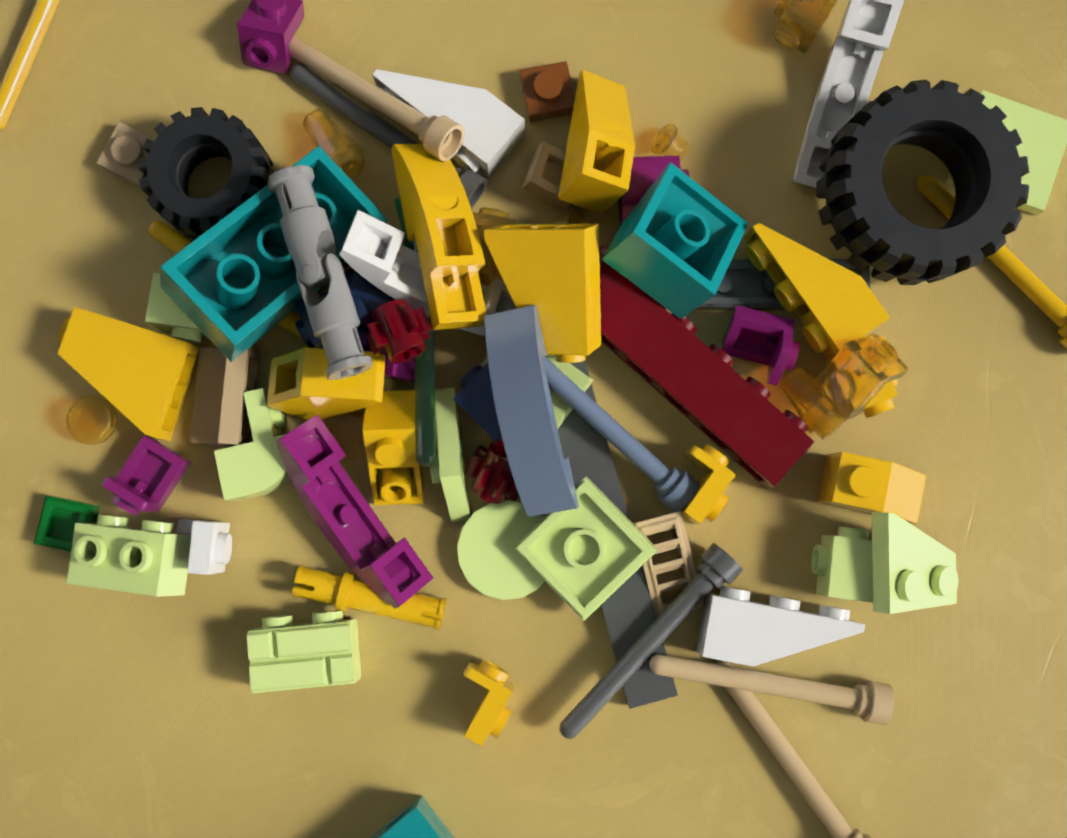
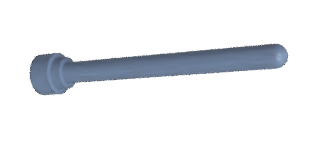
(673, 486)

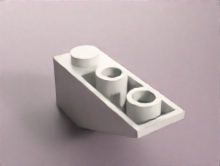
(488, 123)
(759, 633)

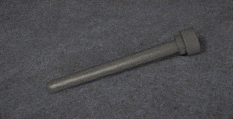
(473, 183)
(715, 570)

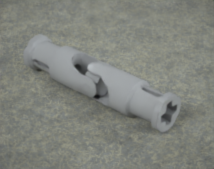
(317, 266)

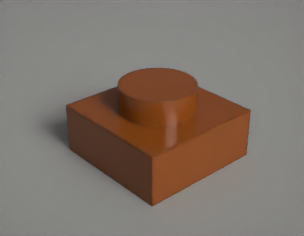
(547, 91)

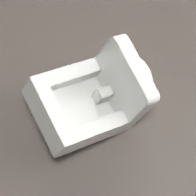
(209, 545)

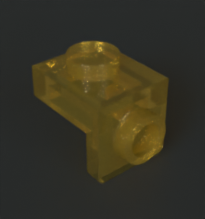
(859, 374)

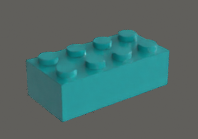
(240, 273)

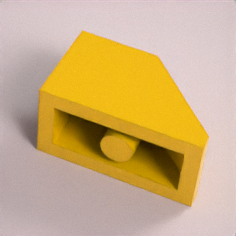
(871, 486)

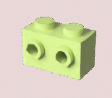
(129, 558)

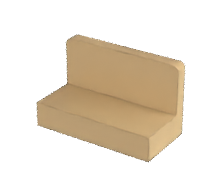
(219, 400)

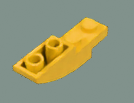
(445, 236)

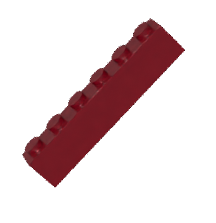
(699, 380)

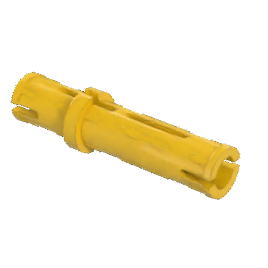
(355, 594)

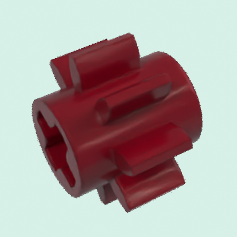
(398, 331)
(491, 474)

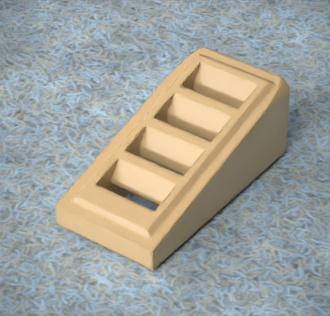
(674, 522)

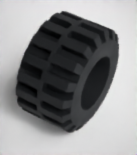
(182, 148)

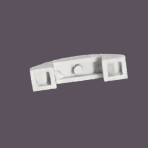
(846, 78)
(379, 257)

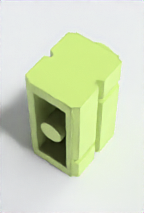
(303, 653)

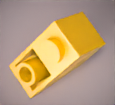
(302, 388)
(392, 450)

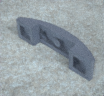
(527, 412)

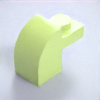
(255, 466)

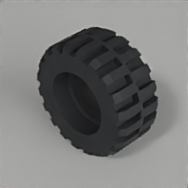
(974, 150)

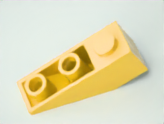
(598, 145)
(823, 294)

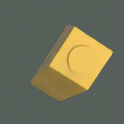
(557, 273)
(131, 367)

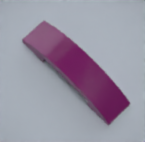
(346, 517)

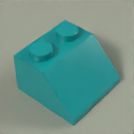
(676, 242)

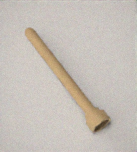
(439, 135)
(871, 701)
(792, 763)

